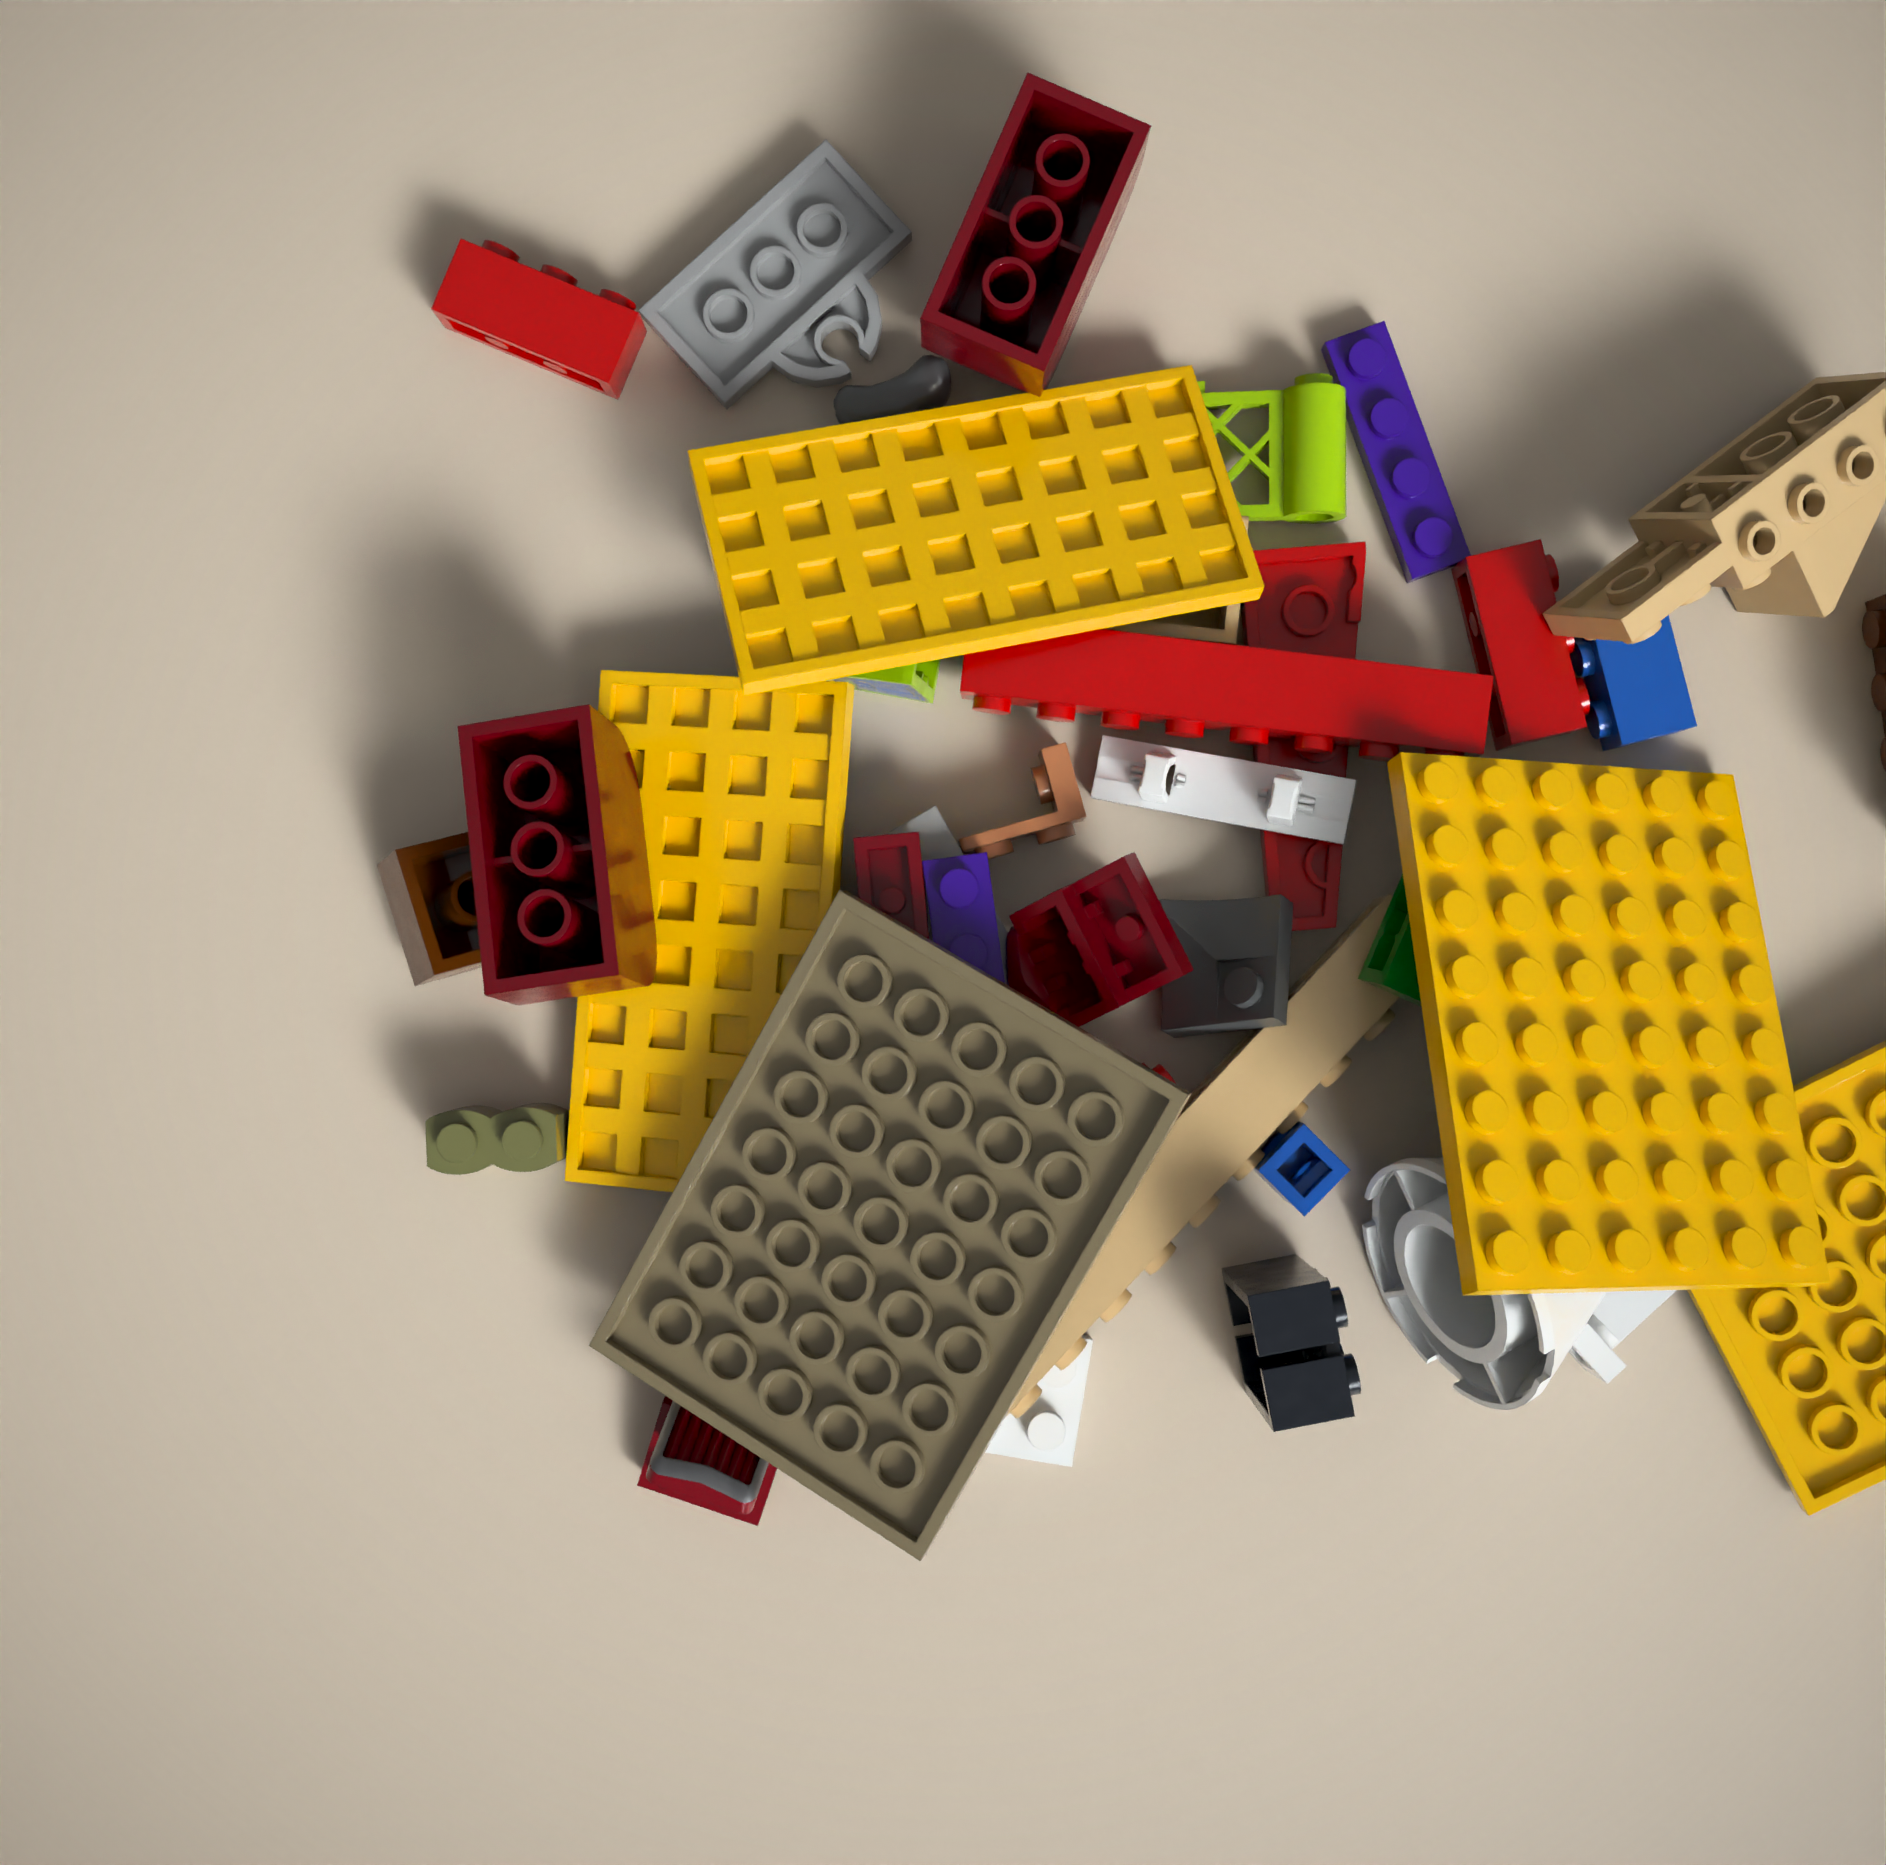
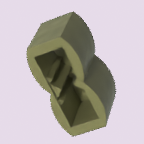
(484, 1136)

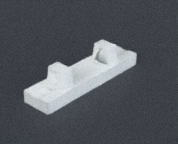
(1225, 789)

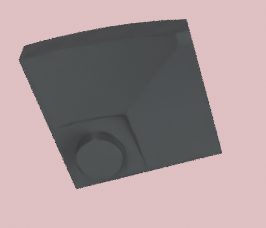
(1238, 964)

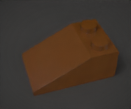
(434, 907)

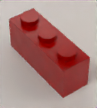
(540, 316)
(1532, 669)

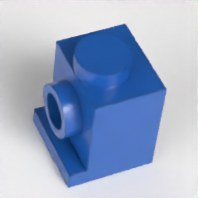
(1300, 1167)

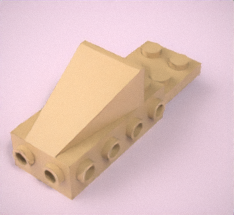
(1764, 516)

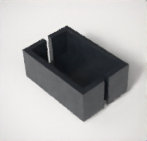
(1294, 1355)

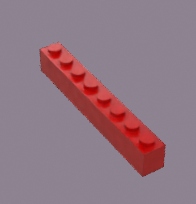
(1237, 691)

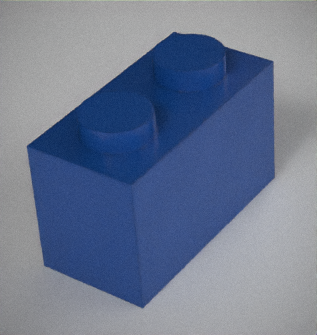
(1634, 688)

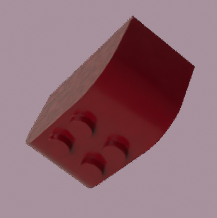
(1034, 236)
(557, 856)

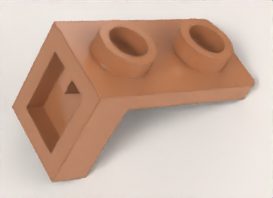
(1053, 783)

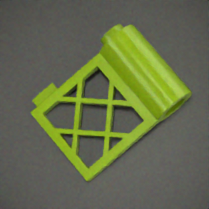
(1304, 448)

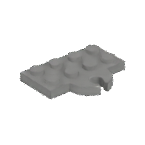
(783, 282)

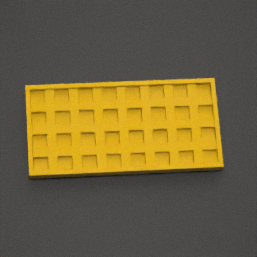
(970, 528)
(741, 871)

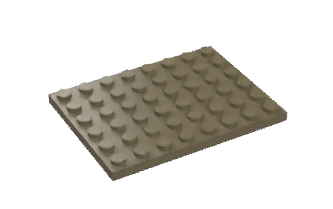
(887, 1221)

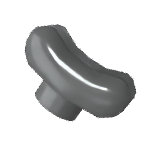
(920, 388)

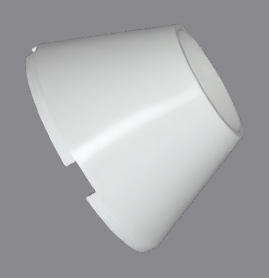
(1494, 1344)

